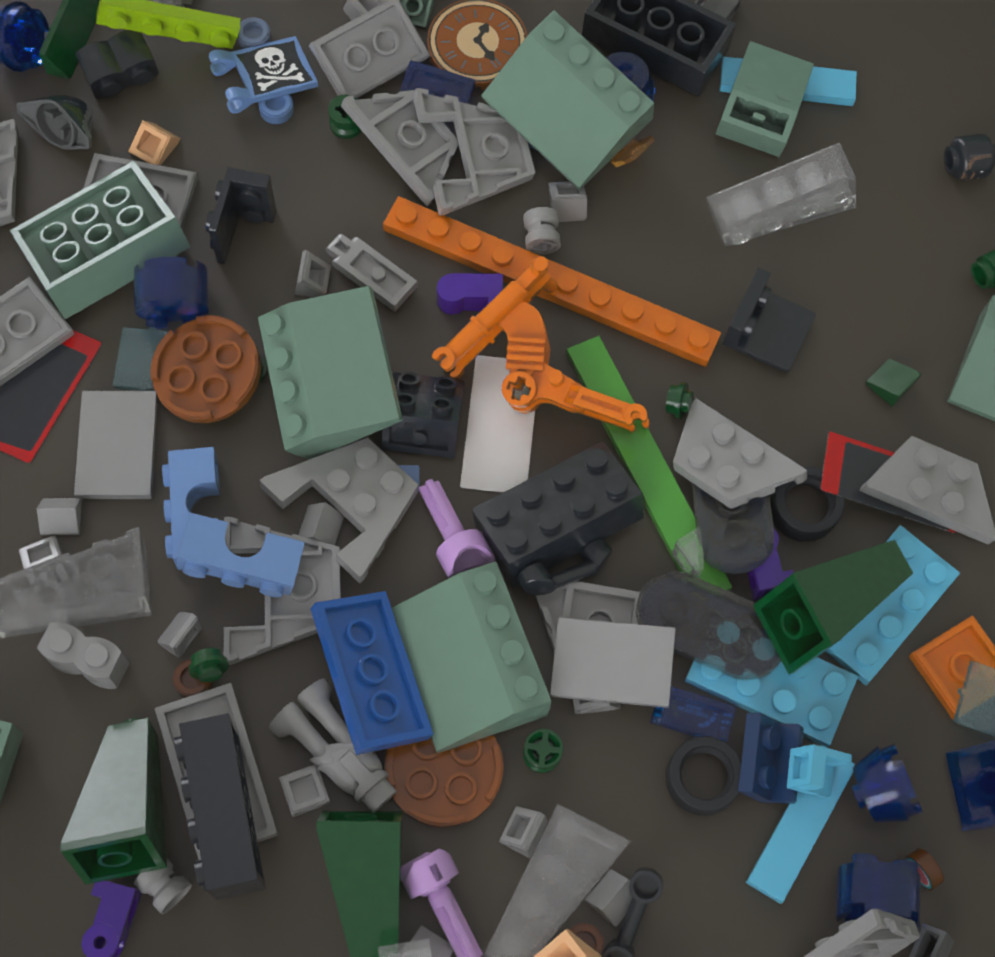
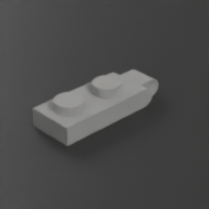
(371, 269)

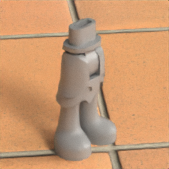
(353, 773)

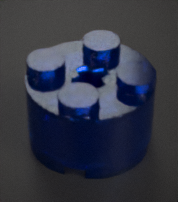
(170, 291)
(877, 885)

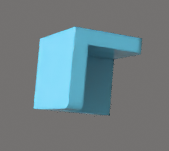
(812, 769)

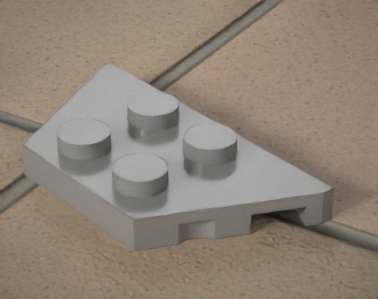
(412, 148)
(729, 459)
(935, 488)
(587, 602)
(870, 935)

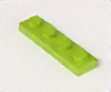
(169, 21)

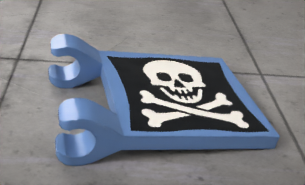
(265, 70)

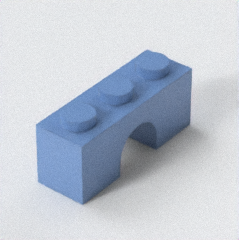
(190, 477)
(206, 553)

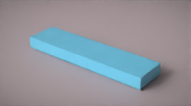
(823, 86)
(795, 838)

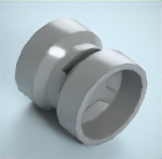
(541, 228)
(163, 886)

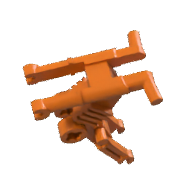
(530, 354)

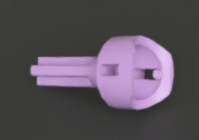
(461, 547)
(429, 876)

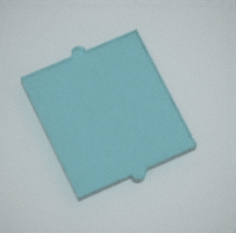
(135, 358)
(977, 699)

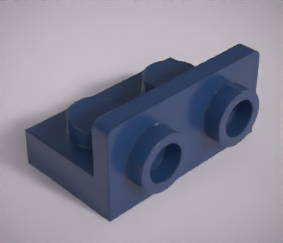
(767, 759)

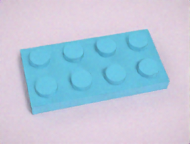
(889, 624)
(808, 697)

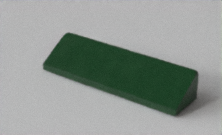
(67, 35)

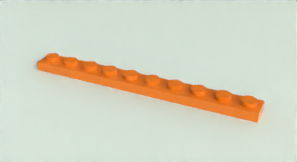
(574, 290)

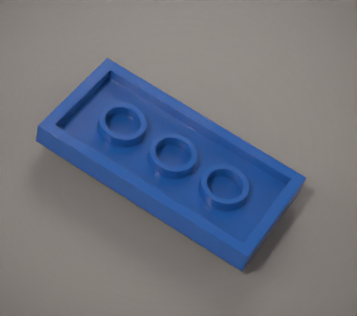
(371, 672)

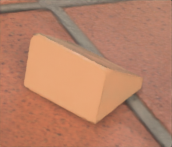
(153, 143)

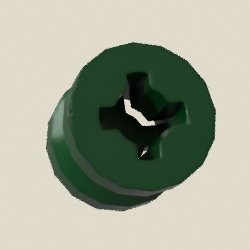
(341, 126)
(543, 742)

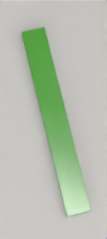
(640, 455)

